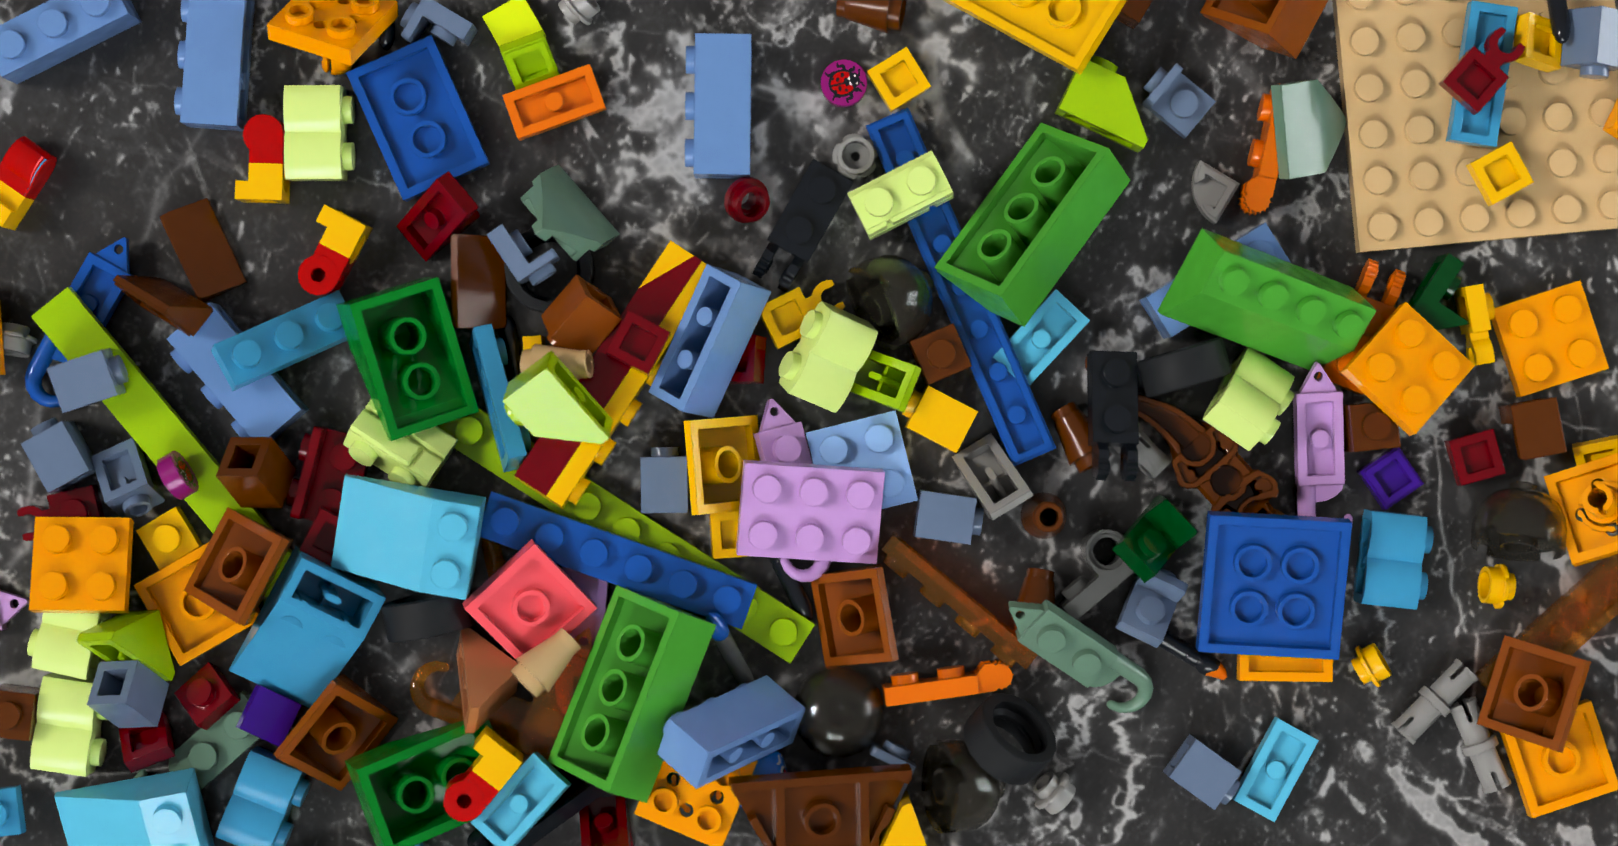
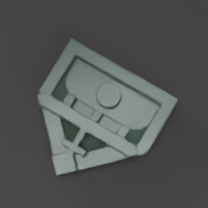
(1306, 128)
(567, 214)

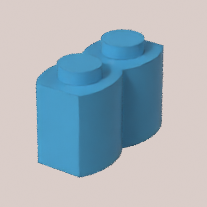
(1392, 559)
(263, 801)

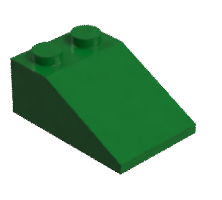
(409, 356)
(406, 782)

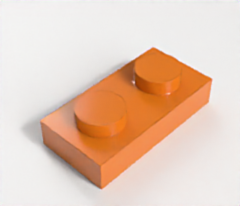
(554, 102)

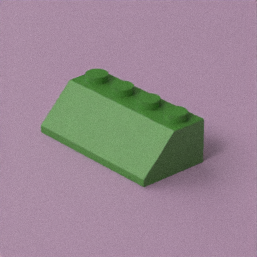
(1033, 222)
(1266, 303)
(628, 691)

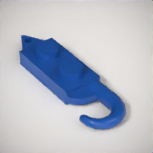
(97, 290)

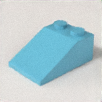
(409, 535)
(137, 812)

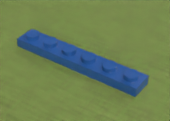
(618, 559)

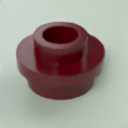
(756, 204)

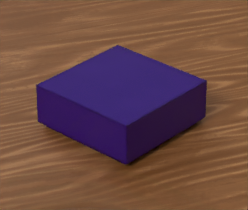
(1390, 477)
(268, 715)

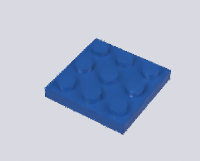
(1273, 585)

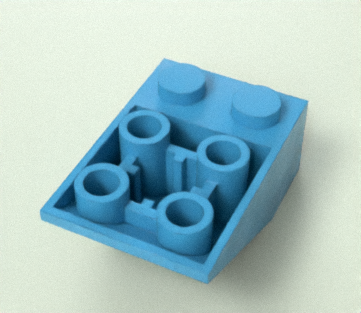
(307, 628)

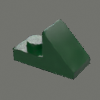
(1438, 284)
(1154, 538)

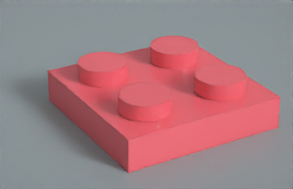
(528, 601)

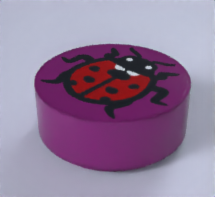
(843, 83)
(177, 475)

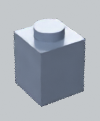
(1592, 42)
(88, 379)
(59, 454)
(664, 481)
(947, 517)
(128, 694)
(1203, 773)

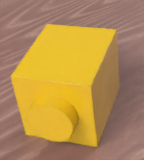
(939, 418)

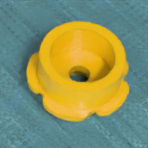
(1496, 585)
(1371, 665)

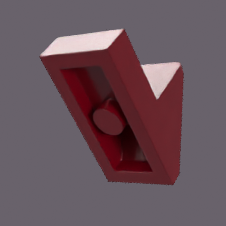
(437, 215)
(606, 822)

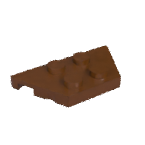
(821, 805)

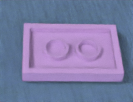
(810, 512)

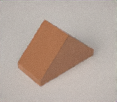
(483, 678)

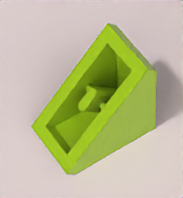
(886, 381)
(132, 637)

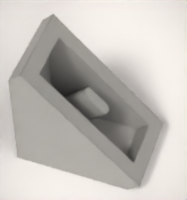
(992, 477)

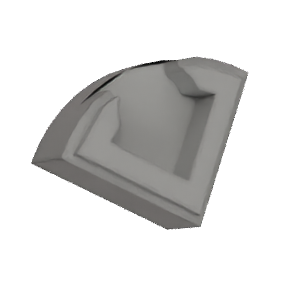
(1211, 191)

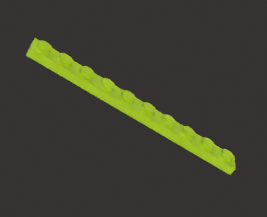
(767, 620)

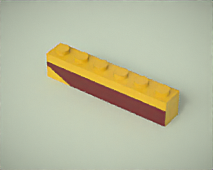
(559, 466)

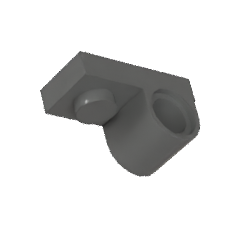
(1084, 593)

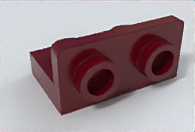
(322, 474)

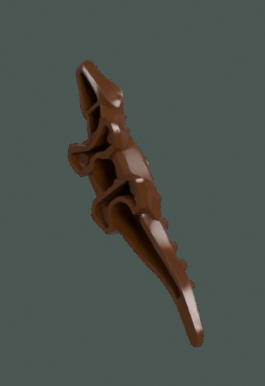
(1209, 460)

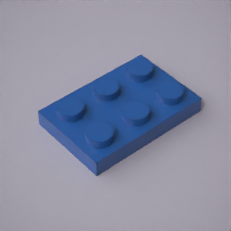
(417, 117)

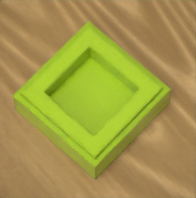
(529, 60)

